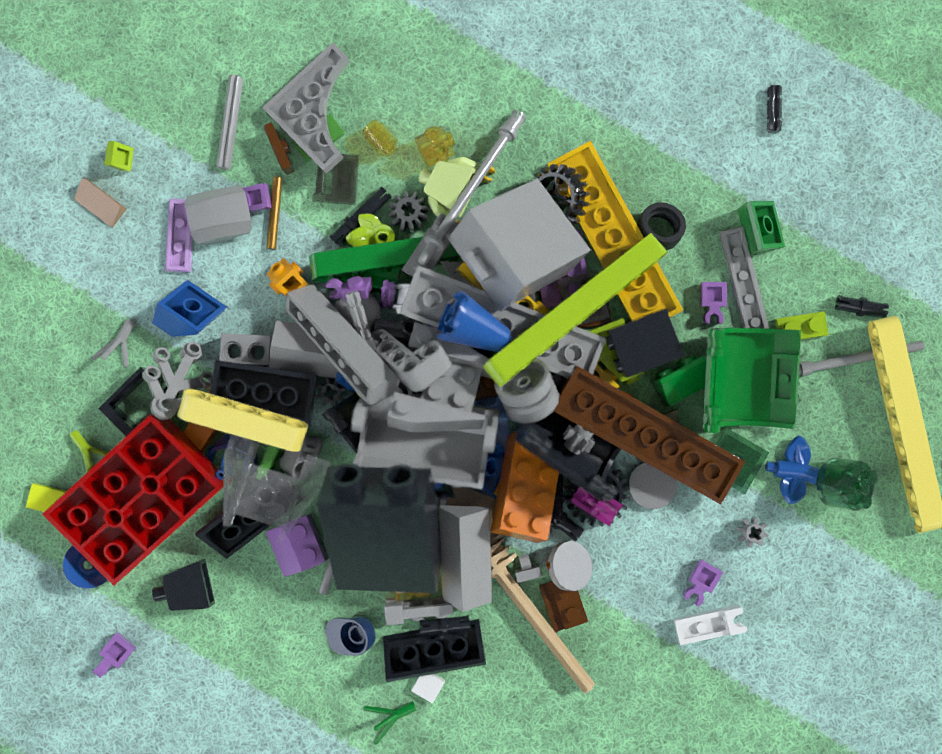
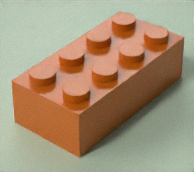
(524, 495)

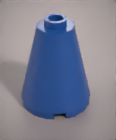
(472, 325)

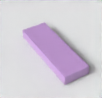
(178, 238)

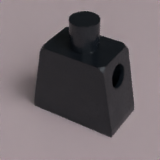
(186, 588)

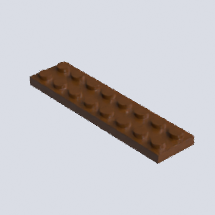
(648, 434)

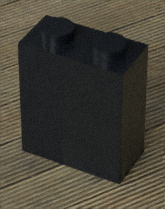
(644, 343)

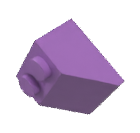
(300, 549)

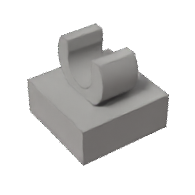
(527, 570)

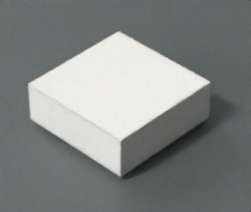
(428, 686)

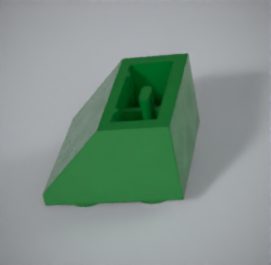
(680, 382)

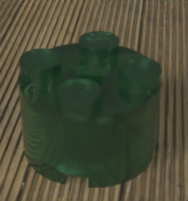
(846, 484)

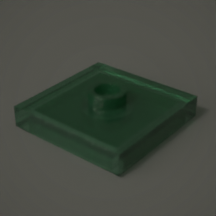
(746, 450)

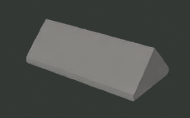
(296, 352)
(465, 556)

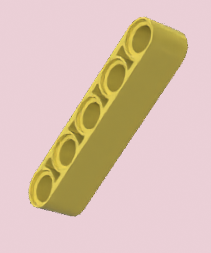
(242, 420)

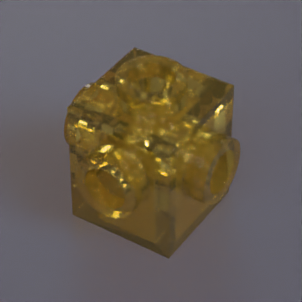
(435, 145)

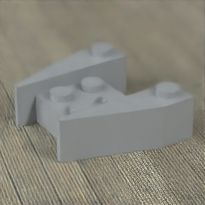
(447, 400)

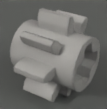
(578, 439)
(745, 531)

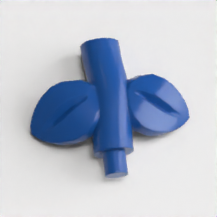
(794, 470)

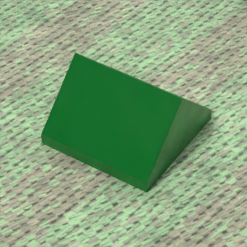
(761, 226)

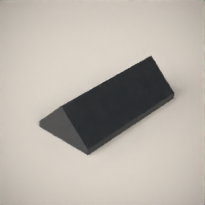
(229, 539)
(415, 655)

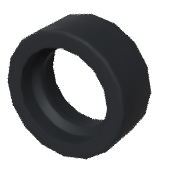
(669, 213)

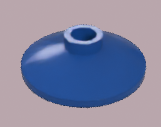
(77, 574)

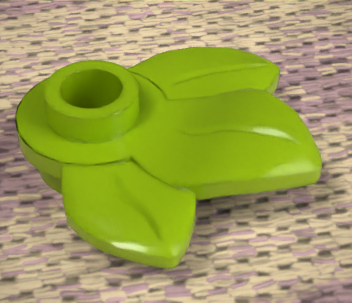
(369, 231)

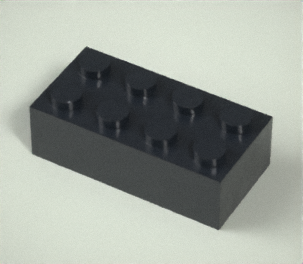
(266, 388)

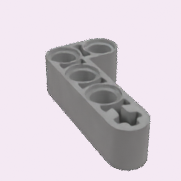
(413, 369)

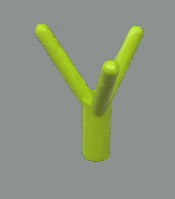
(85, 448)

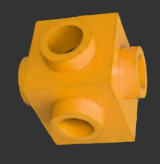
(285, 277)

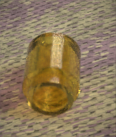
(380, 138)

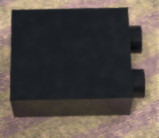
(381, 528)

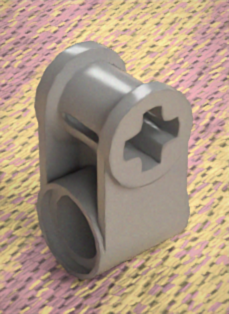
(293, 461)

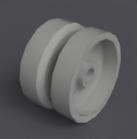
(529, 394)

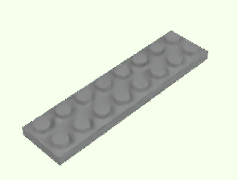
(433, 291)

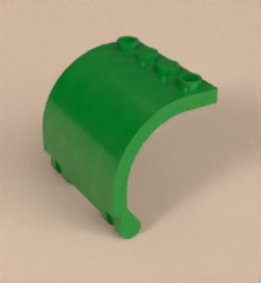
(751, 378)

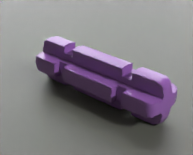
(388, 294)

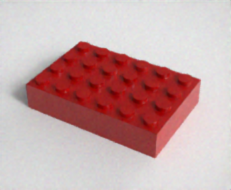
(135, 497)

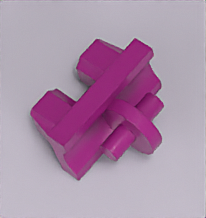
(602, 511)

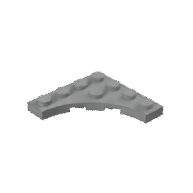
(303, 107)

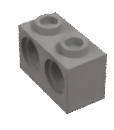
(247, 346)

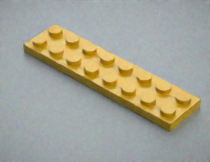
(614, 232)

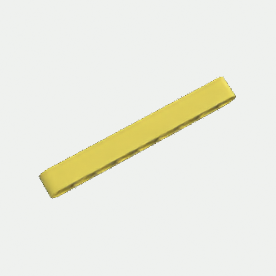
(906, 422)

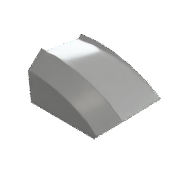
(218, 215)

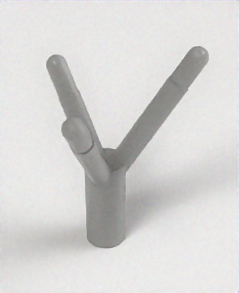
(121, 338)

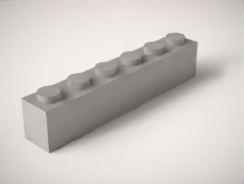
(341, 344)

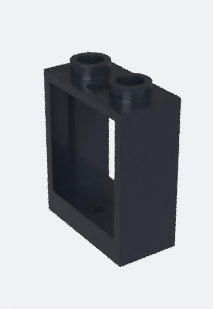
(110, 406)

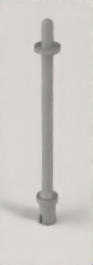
(507, 133)

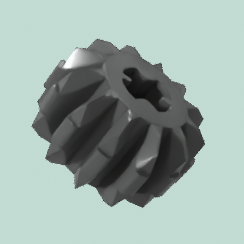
(399, 214)

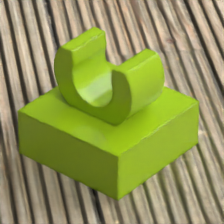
(119, 156)

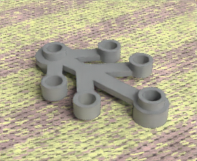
(174, 382)

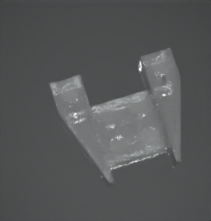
(265, 492)

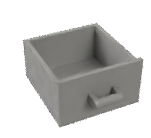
(518, 243)

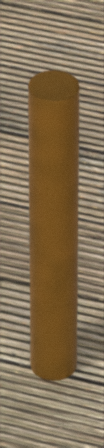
(274, 213)

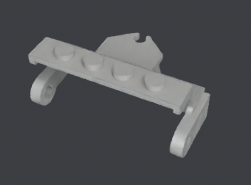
(453, 455)

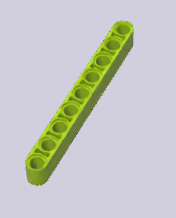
(574, 310)

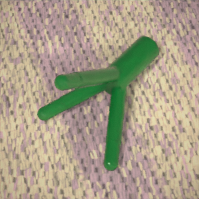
(395, 715)

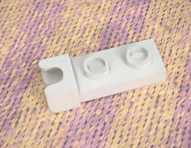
(708, 625)

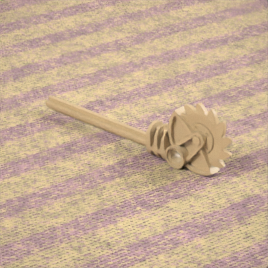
(499, 560)

